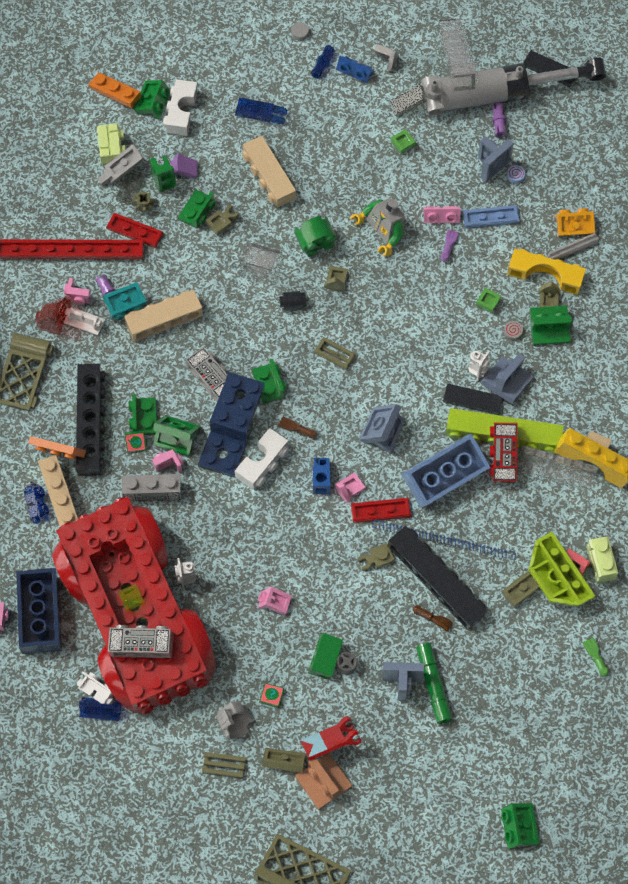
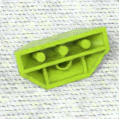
(557, 573)

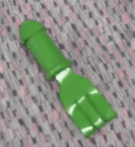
(592, 650)

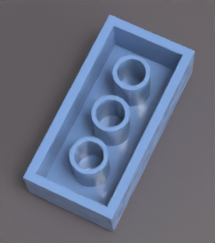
(445, 470)

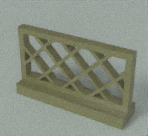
(265, 876)

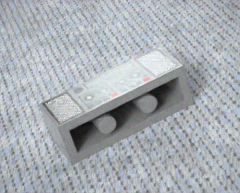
(207, 371)
(152, 487)
(140, 642)

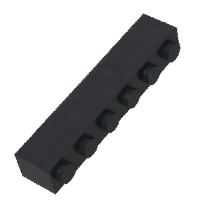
(437, 578)

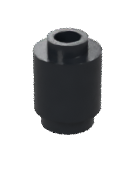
(292, 300)

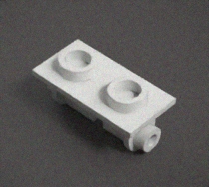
(83, 320)
(478, 364)
(185, 573)
(90, 684)

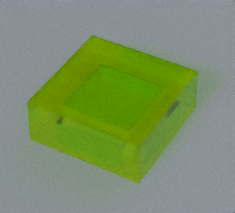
(131, 597)

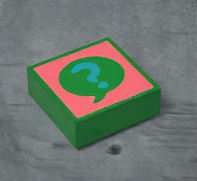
(135, 441)
(271, 695)

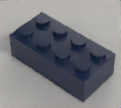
(38, 611)

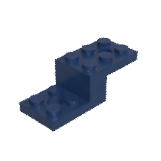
(231, 424)

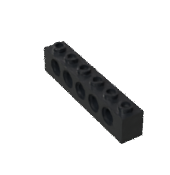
(85, 375)

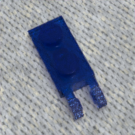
(260, 110)

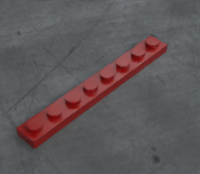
(70, 249)

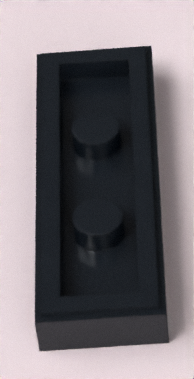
(540, 64)
(472, 399)

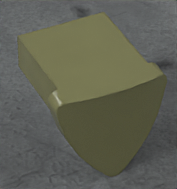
(336, 279)
(549, 295)

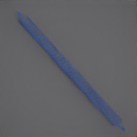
(448, 540)

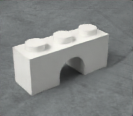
(182, 94)
(254, 472)

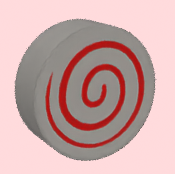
(513, 330)

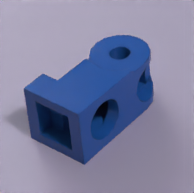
(321, 476)

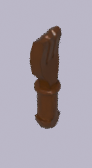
(290, 425)
(440, 621)

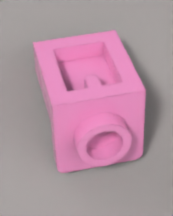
(274, 600)

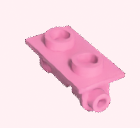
(447, 214)

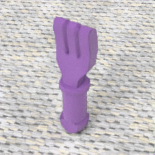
(450, 240)

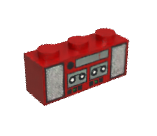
(504, 451)

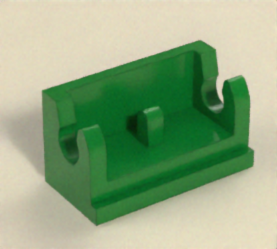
(163, 174)
(325, 656)

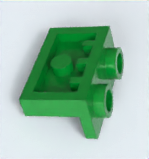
(153, 98)
(196, 208)
(274, 387)
(143, 414)
(519, 825)

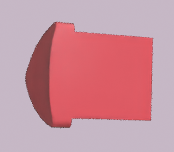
(580, 560)

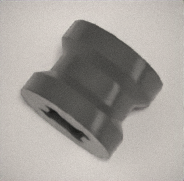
(346, 659)

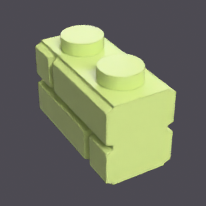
(110, 142)
(602, 559)

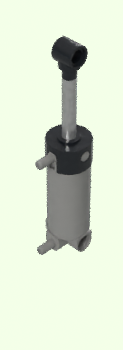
(500, 85)

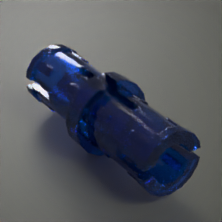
(322, 62)

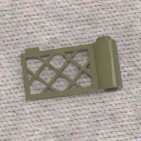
(34, 350)

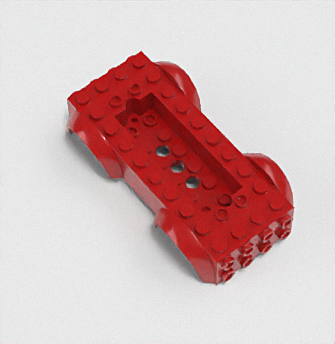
(94, 562)

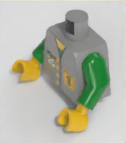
(386, 220)

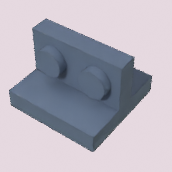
(493, 157)
(508, 378)
(383, 427)
(404, 674)

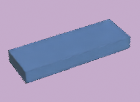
(491, 216)

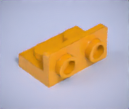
(575, 223)

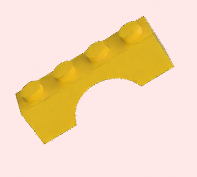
(525, 263)
(579, 447)

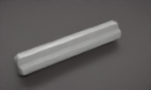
(574, 247)

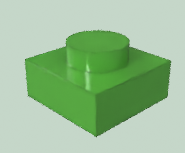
(403, 141)
(488, 300)

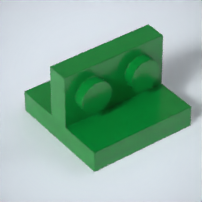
(550, 325)
(175, 434)

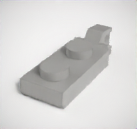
(121, 165)

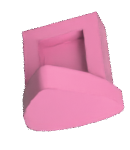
(349, 487)

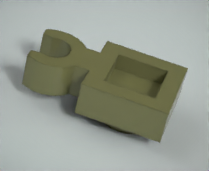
(221, 221)
(379, 556)

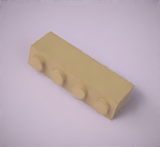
(269, 172)
(163, 315)
(58, 490)

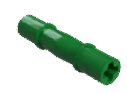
(434, 683)

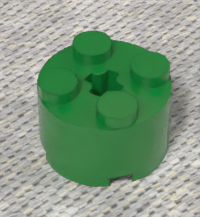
(315, 235)

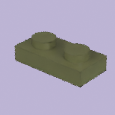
(520, 589)
(283, 760)

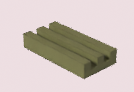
(317, 351)
(205, 770)

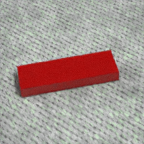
(134, 230)
(380, 510)

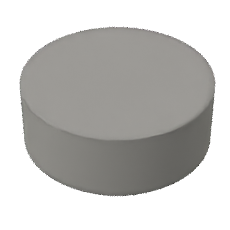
(299, 31)

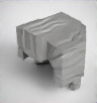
(234, 720)

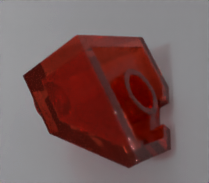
(53, 315)

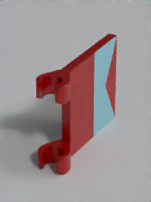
(330, 739)

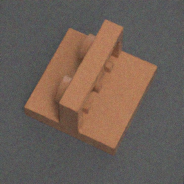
(323, 781)

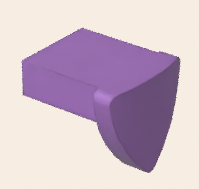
(184, 166)

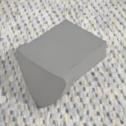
(387, 53)

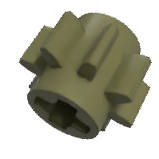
(143, 201)

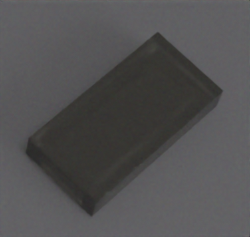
(408, 100)
(130, 185)

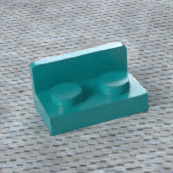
(124, 301)

